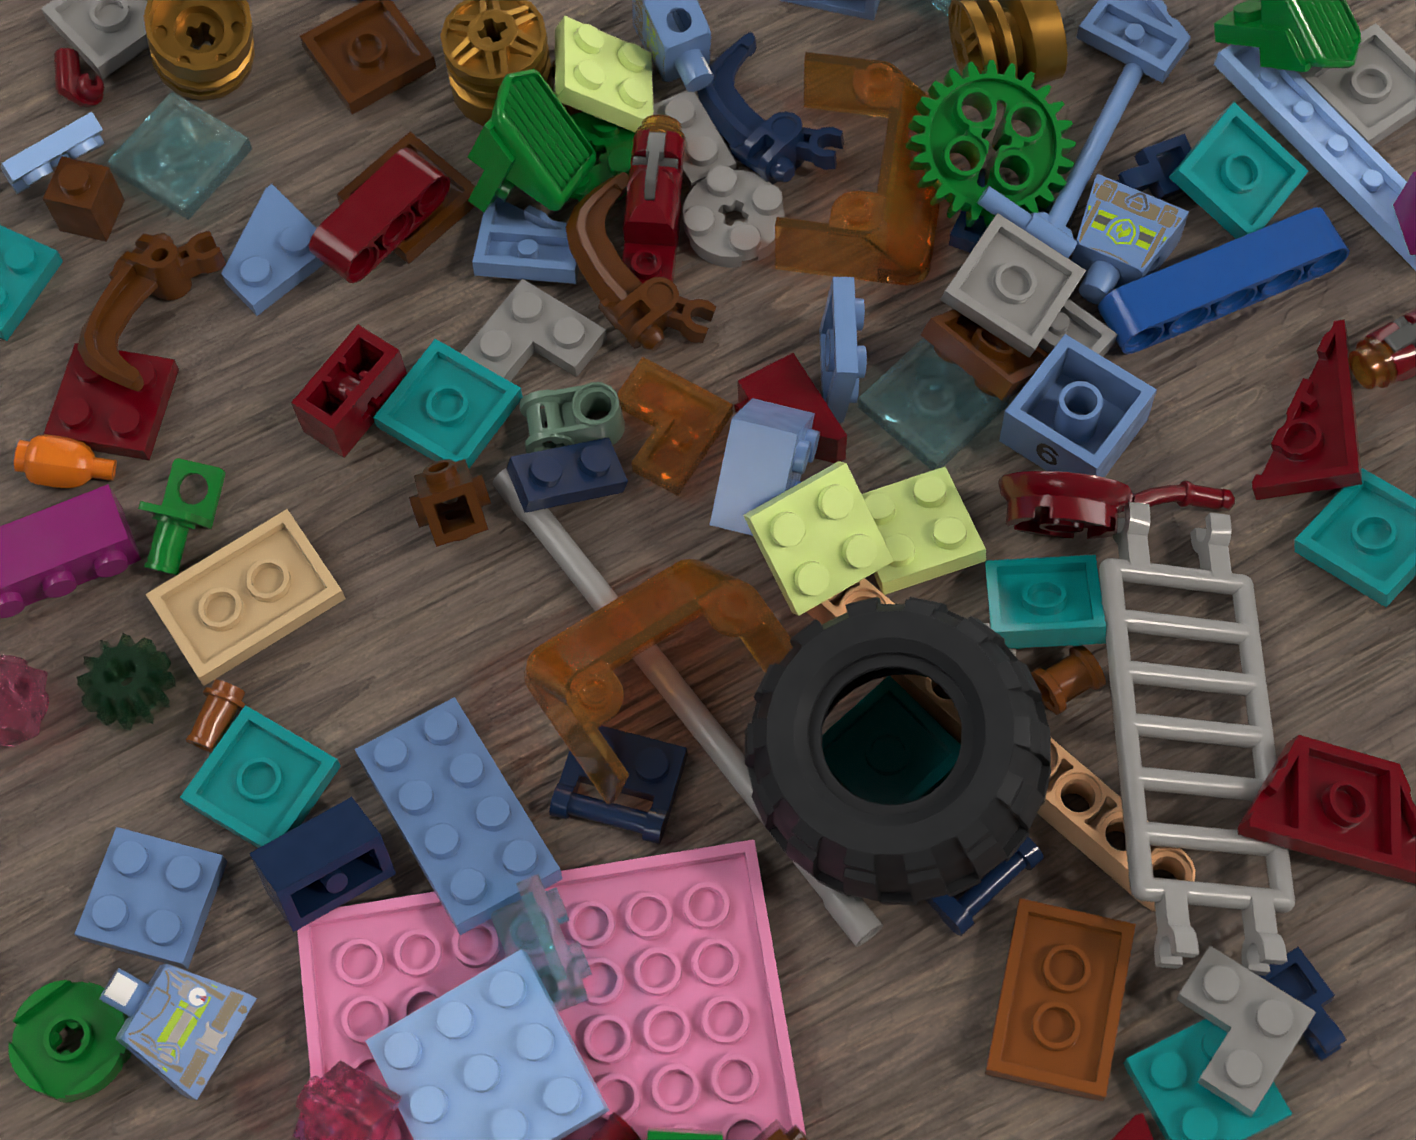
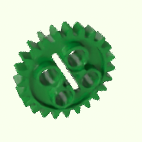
(946, 130)

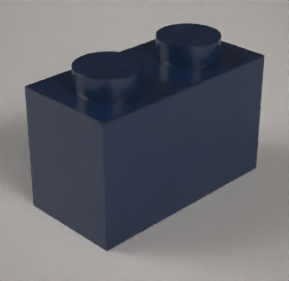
(323, 863)

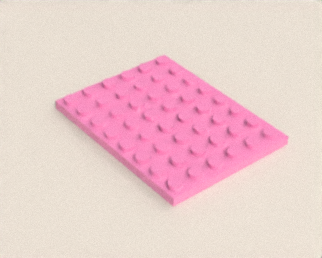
(679, 995)

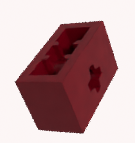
(349, 390)

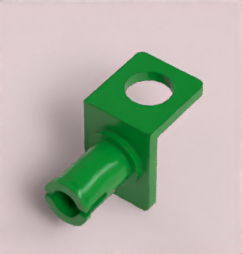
(177, 516)

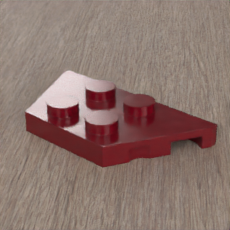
(1337, 808)

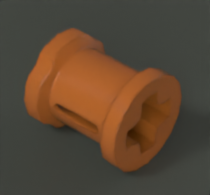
(1068, 678)

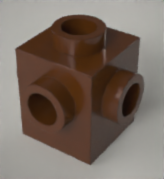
(450, 501)

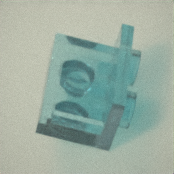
(535, 928)

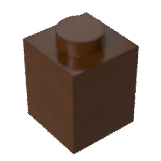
(84, 198)

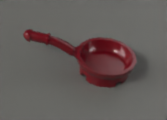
(1068, 502)

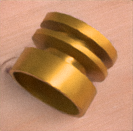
(1010, 32)
(487, 42)
(212, 70)

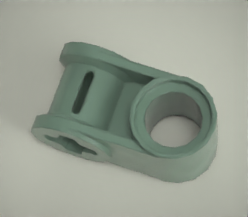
(568, 415)

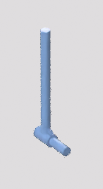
(1052, 227)

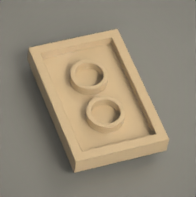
(245, 597)

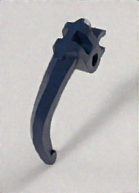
(770, 146)

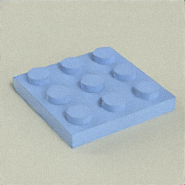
(489, 1062)

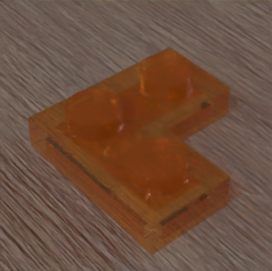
(684, 422)

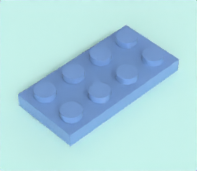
(457, 814)

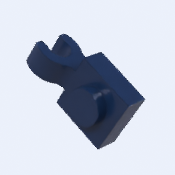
(1156, 166)
(1304, 983)

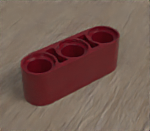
(379, 215)

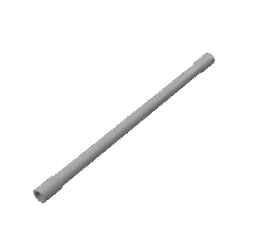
(849, 912)

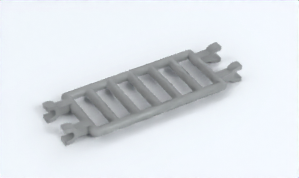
(1171, 896)

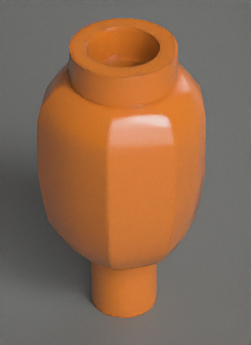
(60, 462)

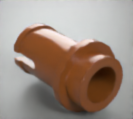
(216, 715)

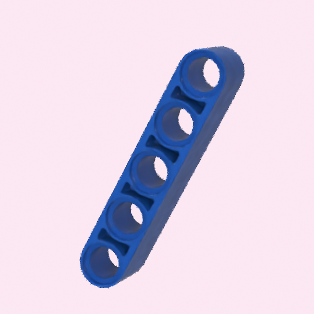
(1223, 280)

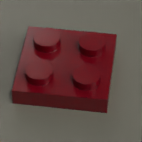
(111, 415)

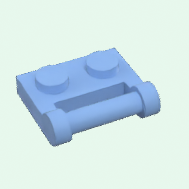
(41, 157)

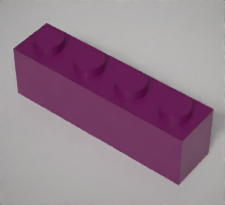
(63, 548)

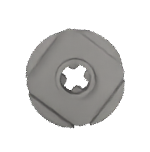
(725, 192)

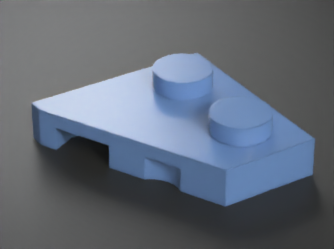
(1136, 34)
(523, 246)
(271, 253)

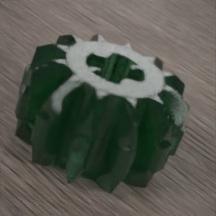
(115, 664)

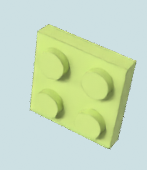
(602, 74)
(923, 530)
(818, 538)

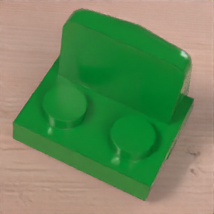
(1294, 32)
(529, 146)

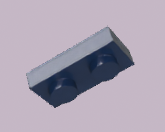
(566, 474)

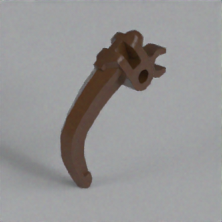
(149, 269)
(630, 306)

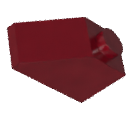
(789, 385)

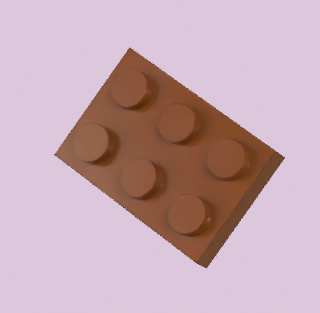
(1060, 999)

